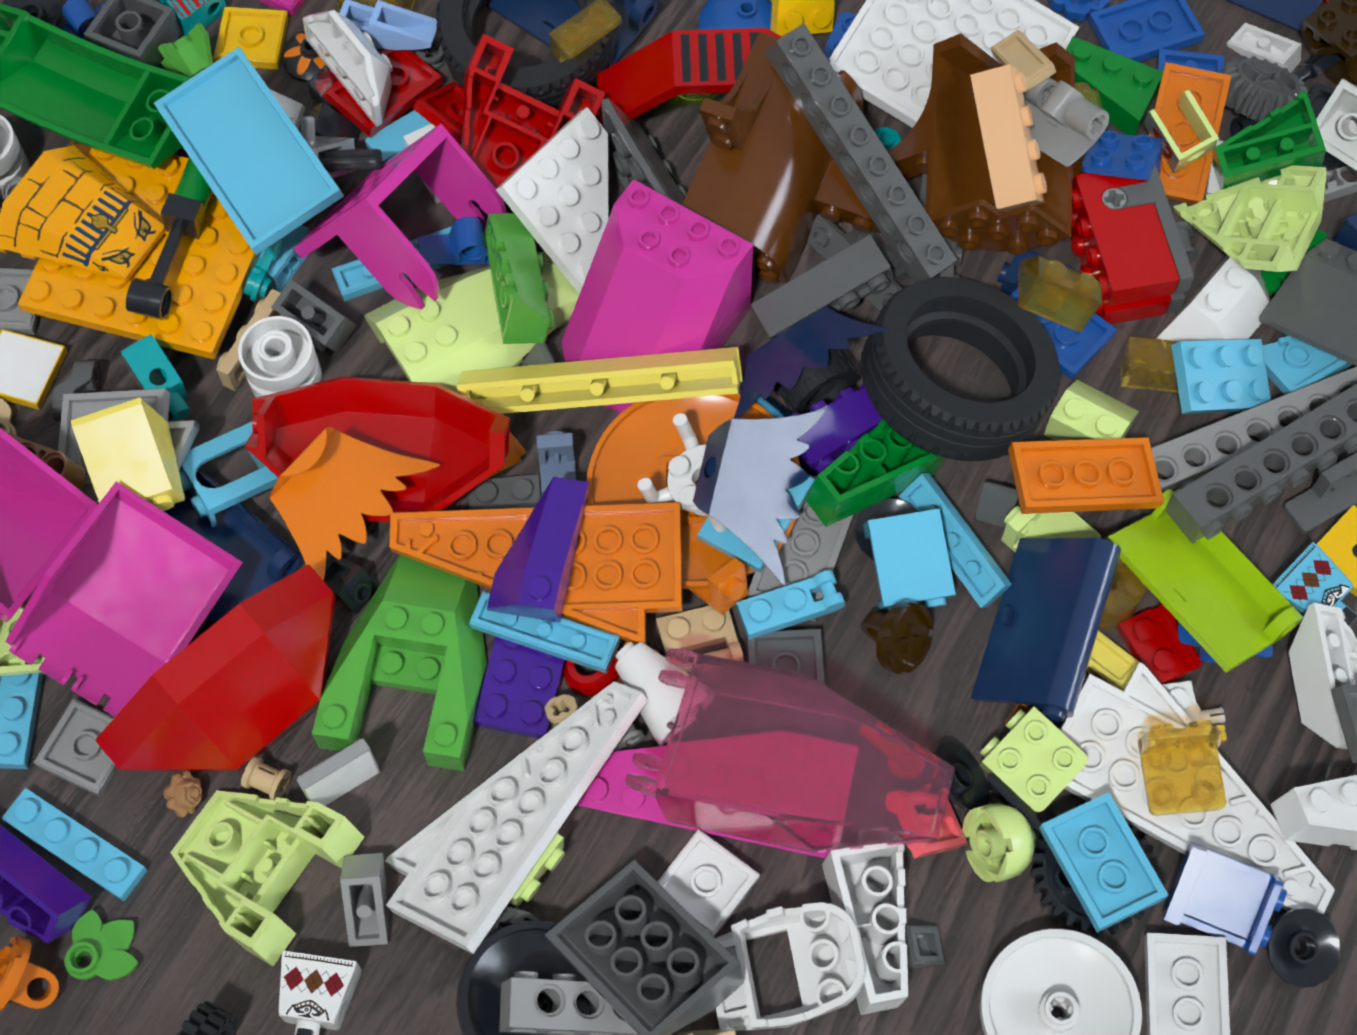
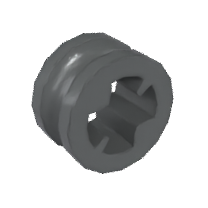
(438, 59)

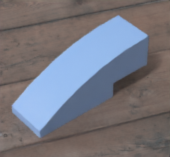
(391, 25)

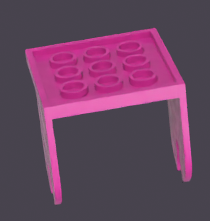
(378, 240)

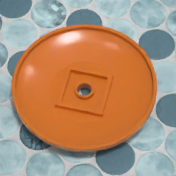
(642, 445)

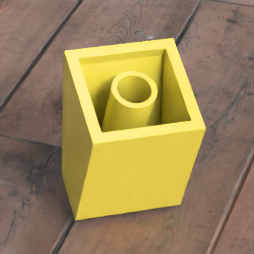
(133, 448)

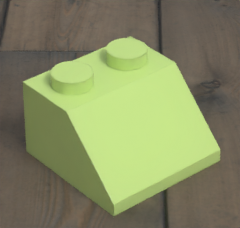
(1089, 414)

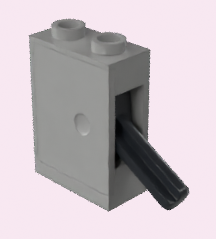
(338, 153)

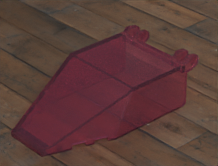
(788, 762)

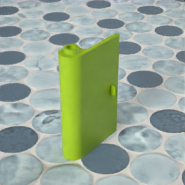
(1207, 587)

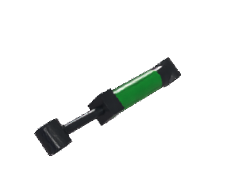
(182, 216)

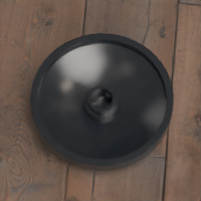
(494, 961)

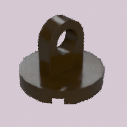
(900, 636)

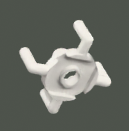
(682, 474)

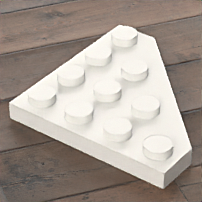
(565, 195)

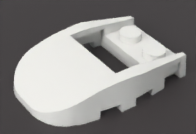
(825, 959)

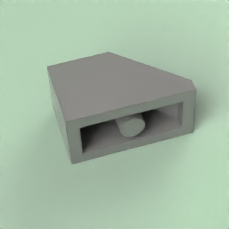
(365, 899)

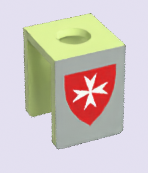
(1200, 126)

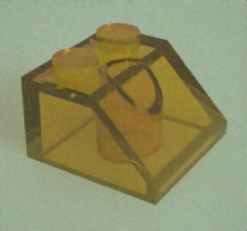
(1057, 292)

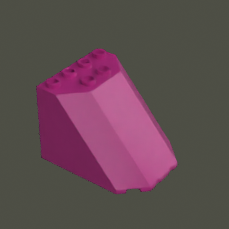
(659, 283)

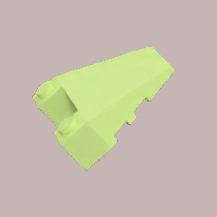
(248, 856)

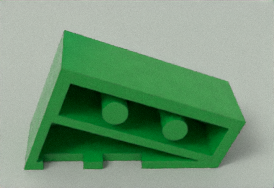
(1123, 84)
(1278, 141)

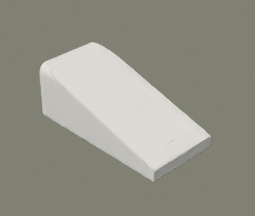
(1266, 45)

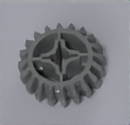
(1260, 87)

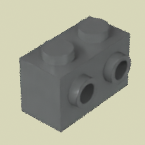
(323, 322)

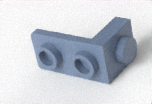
(555, 457)

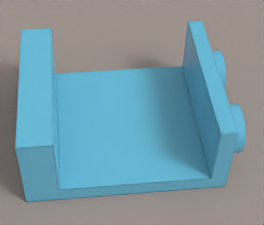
(911, 559)

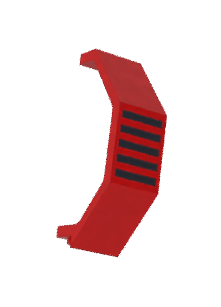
(676, 66)

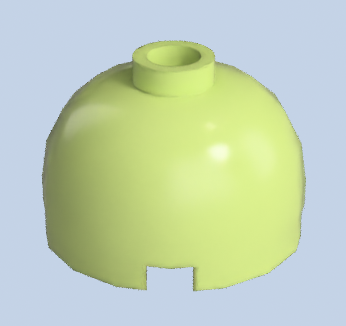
(999, 840)

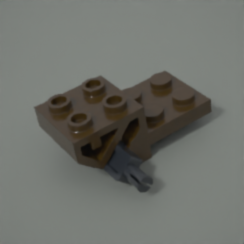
(1332, 42)

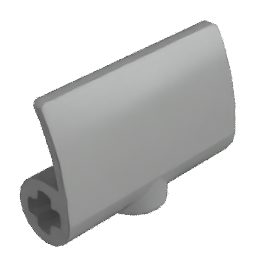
(1064, 120)

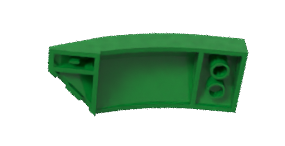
(84, 90)

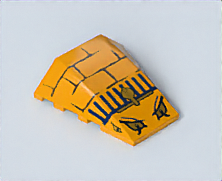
(77, 217)

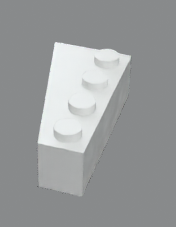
(871, 891)

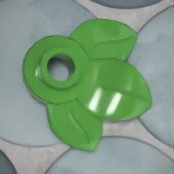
(105, 944)

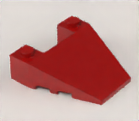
(504, 124)

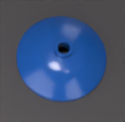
(732, 15)

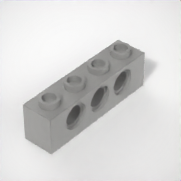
(522, 1014)

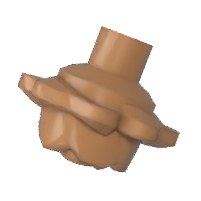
(183, 793)

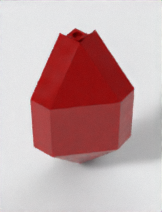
(393, 415)
(232, 685)

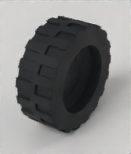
(820, 383)

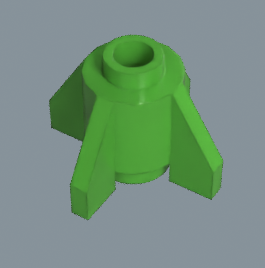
(189, 53)

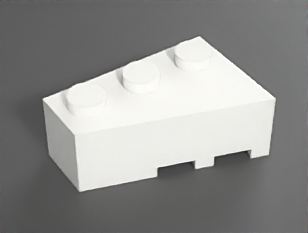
(1320, 813)

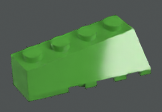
(517, 280)

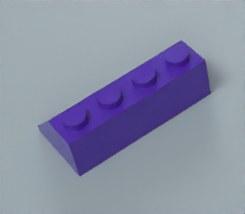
(838, 429)
(35, 893)

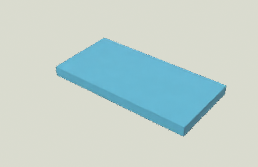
(248, 150)

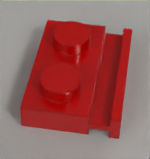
(1155, 643)

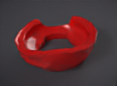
(591, 684)

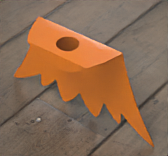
(332, 487)

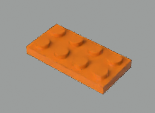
(1210, 93)
(1085, 475)

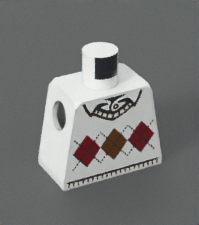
(316, 991)

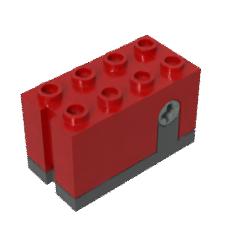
(1129, 245)

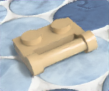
(698, 630)

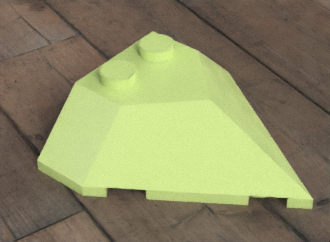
(1265, 221)

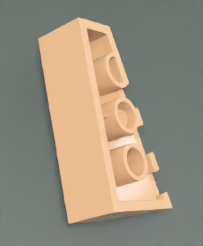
(1008, 137)

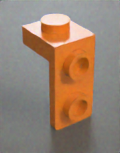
(725, 587)

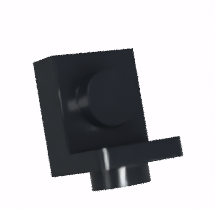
(349, 583)

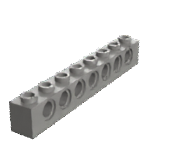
(1234, 431)

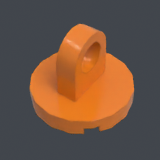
(18, 972)

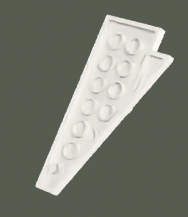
(1108, 732)
(486, 844)

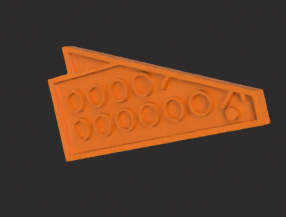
(620, 569)

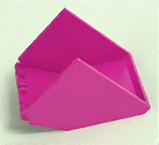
(36, 521)
(121, 599)

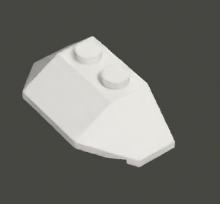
(352, 60)
(1222, 307)
(1320, 661)

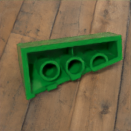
(868, 474)

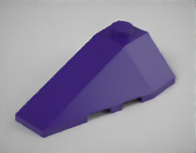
(540, 561)

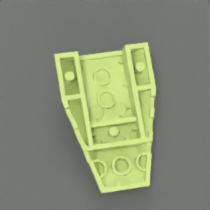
(461, 327)

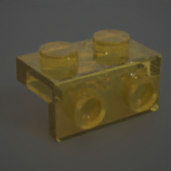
(583, 29)

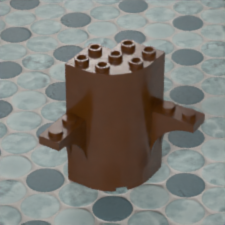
(952, 153)
(769, 169)

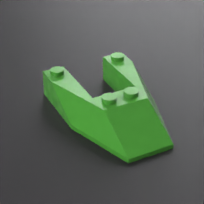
(411, 640)

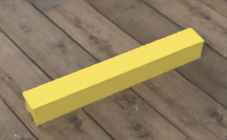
(605, 381)

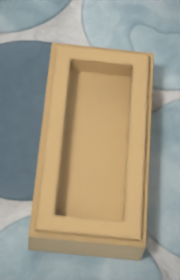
(1025, 56)

